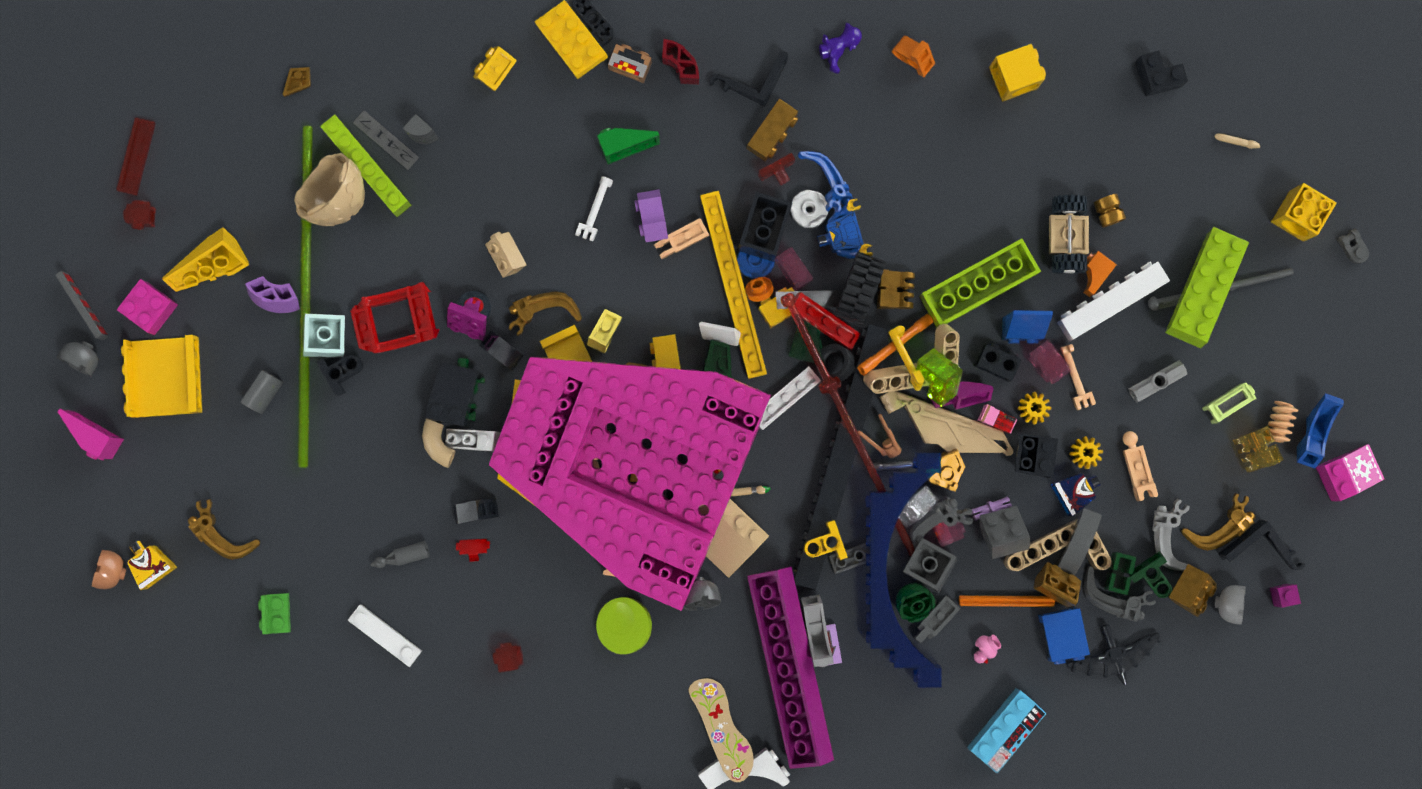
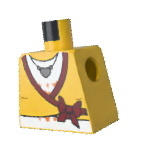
(149, 565)

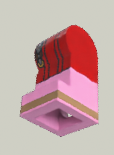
(997, 419)

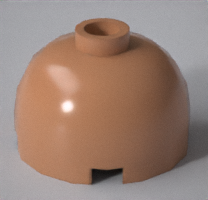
(108, 570)

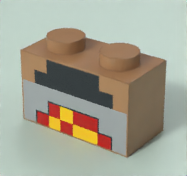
(630, 63)

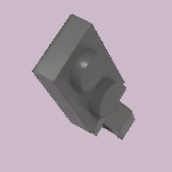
(937, 619)

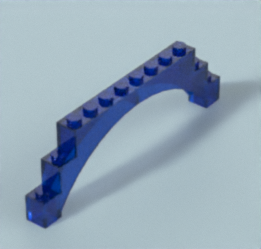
(883, 514)

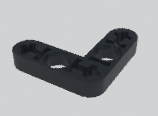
(596, 33)

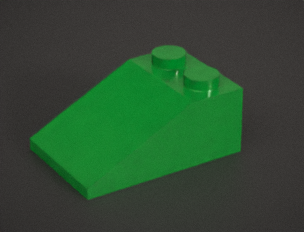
(622, 143)

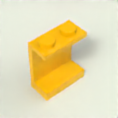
(566, 345)

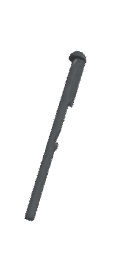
(1155, 304)

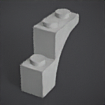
(816, 631)

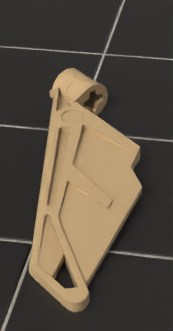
(946, 427)

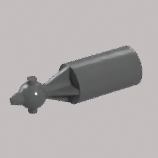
(404, 555)

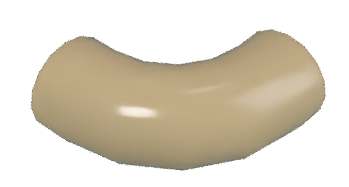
(434, 445)

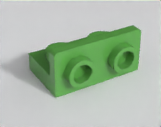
(275, 613)

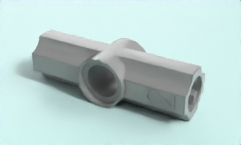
(1148, 387)

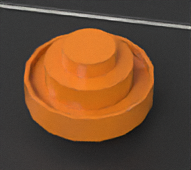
(759, 289)

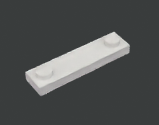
(789, 395)
(385, 635)

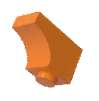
(1097, 271)

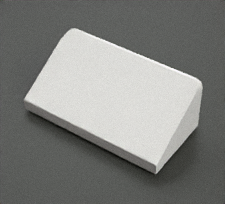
(719, 333)

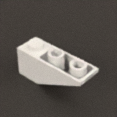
(472, 439)

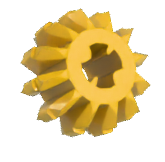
(1034, 400)
(1086, 461)

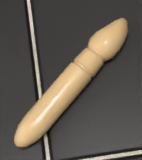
(1237, 141)

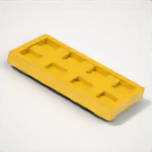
(571, 39)

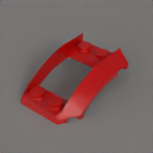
(420, 311)

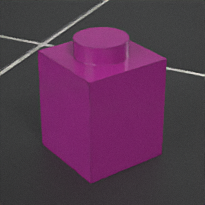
(1285, 595)

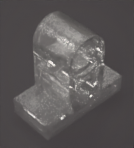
(918, 506)

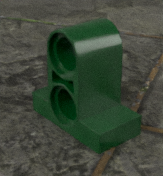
(1155, 579)

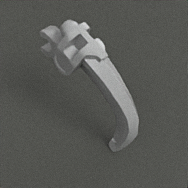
(1162, 528)

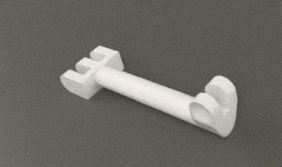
(588, 227)

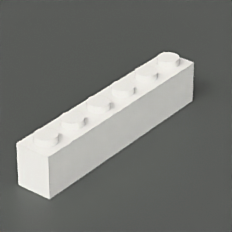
(1113, 301)

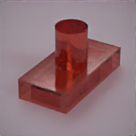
(778, 169)

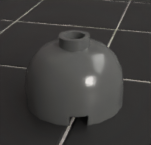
(79, 357)
(703, 594)

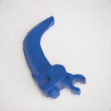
(839, 190)

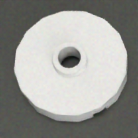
(809, 199)

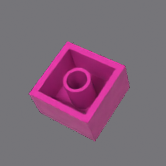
(147, 307)

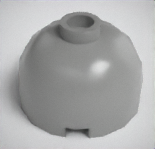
(1231, 604)

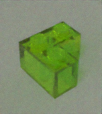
(941, 374)

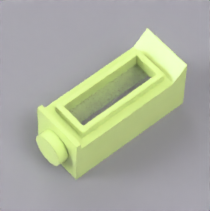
(1230, 402)

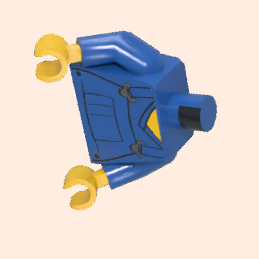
(844, 233)

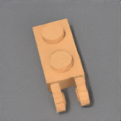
(683, 238)

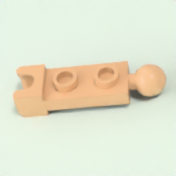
(1138, 467)

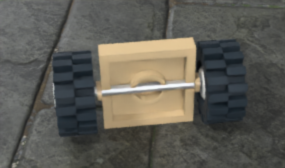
(1069, 234)

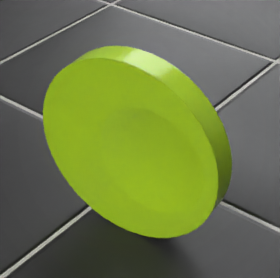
(624, 625)

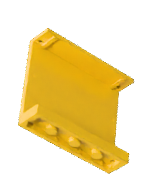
(162, 377)

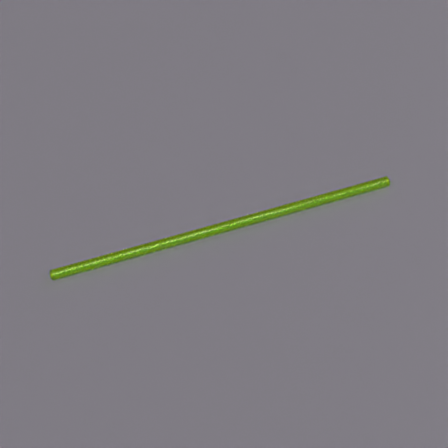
(305, 308)

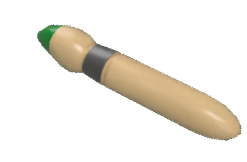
(750, 490)

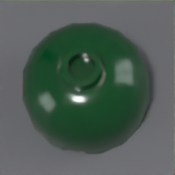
(914, 602)

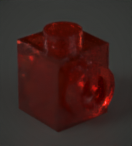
(139, 214)
(508, 657)

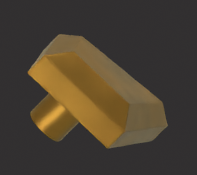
(297, 80)

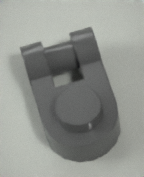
(1359, 252)

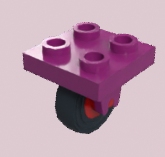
(469, 314)

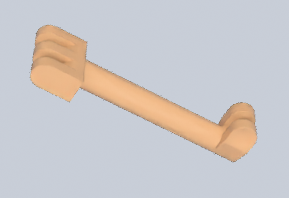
(1082, 396)

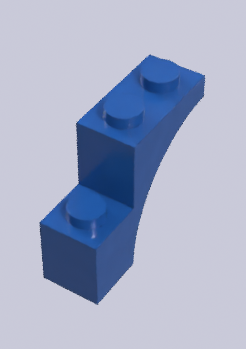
(1318, 425)

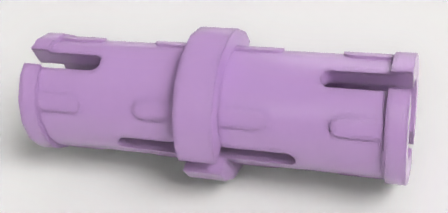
(991, 507)

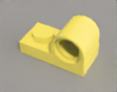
(603, 331)

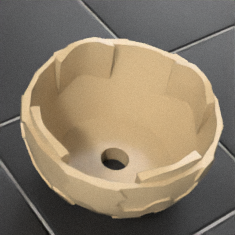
(331, 192)

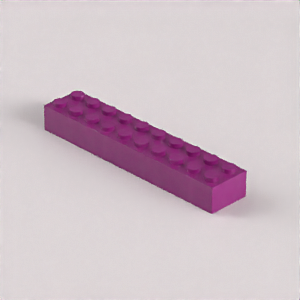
(790, 668)

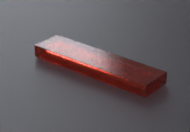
(136, 156)

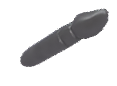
(892, 465)

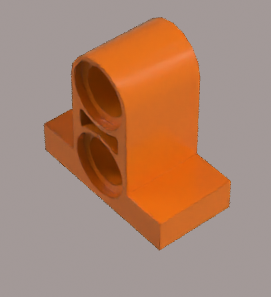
(915, 54)

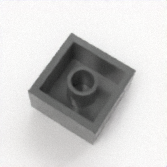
(1004, 532)

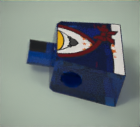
(1075, 492)

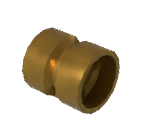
(1109, 210)

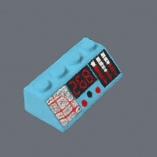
(1006, 730)

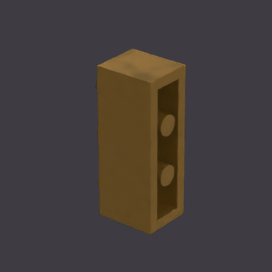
(773, 130)

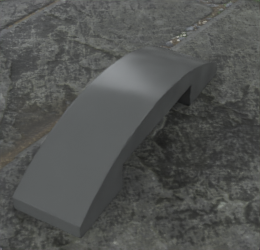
(1080, 541)

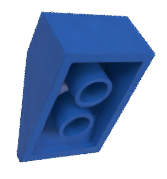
(1025, 326)

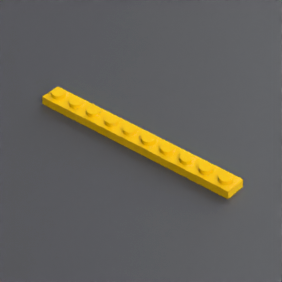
(733, 284)

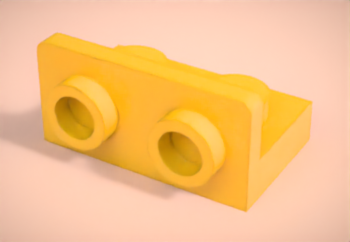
(494, 67)

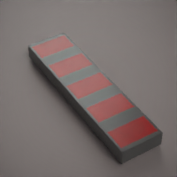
(82, 305)

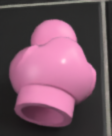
(988, 648)

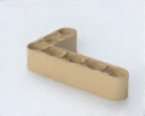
(945, 342)
(1057, 544)

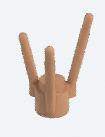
(890, 445)

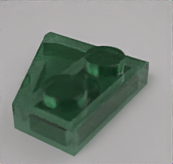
(799, 349)

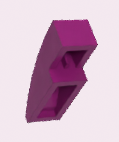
(969, 394)

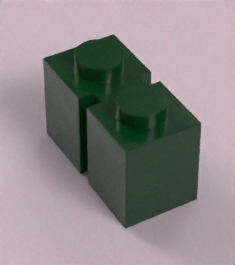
(1120, 564)

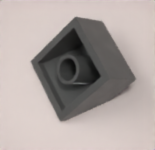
(930, 565)

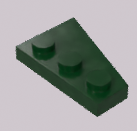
(718, 358)

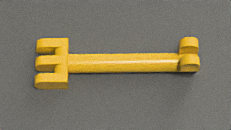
(916, 376)

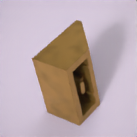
(1058, 585)
(1193, 590)

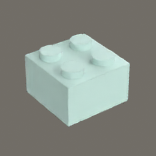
(323, 335)

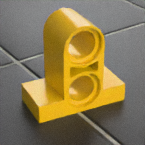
(822, 546)

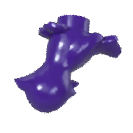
(833, 48)

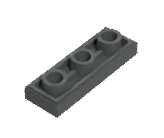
(850, 562)

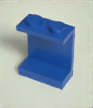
(1065, 635)

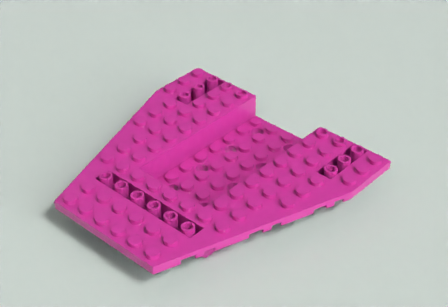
(630, 527)

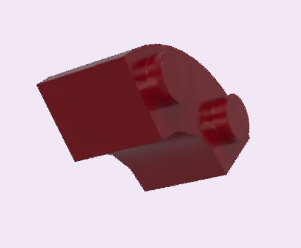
(680, 60)

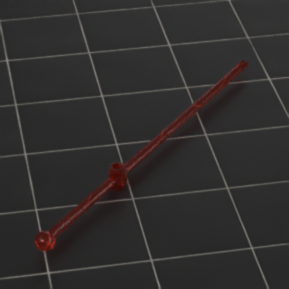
(830, 386)

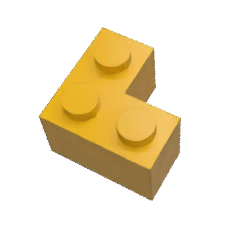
(665, 352)

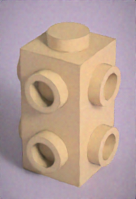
(505, 254)

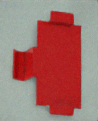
(473, 548)

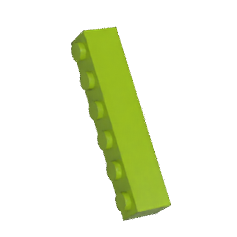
(368, 167)

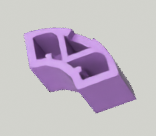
(652, 216)
(272, 296)

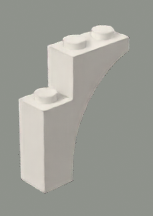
(763, 766)

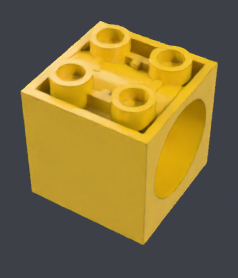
(1017, 72)
(1303, 212)

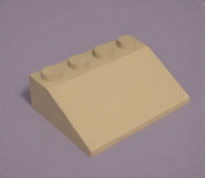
(734, 539)

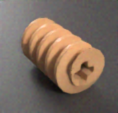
(1281, 421)

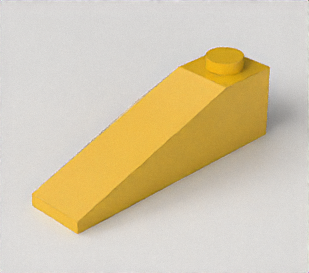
(211, 259)

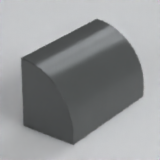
(420, 131)
(261, 392)

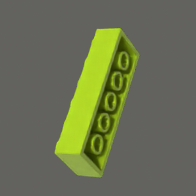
(980, 283)
(1207, 287)

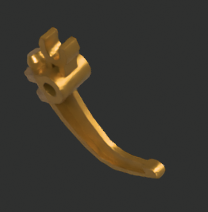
(531, 304)
(1236, 526)
(206, 533)

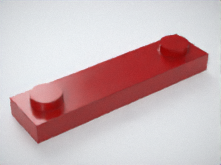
(826, 321)

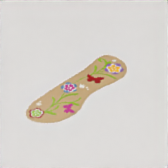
(728, 743)

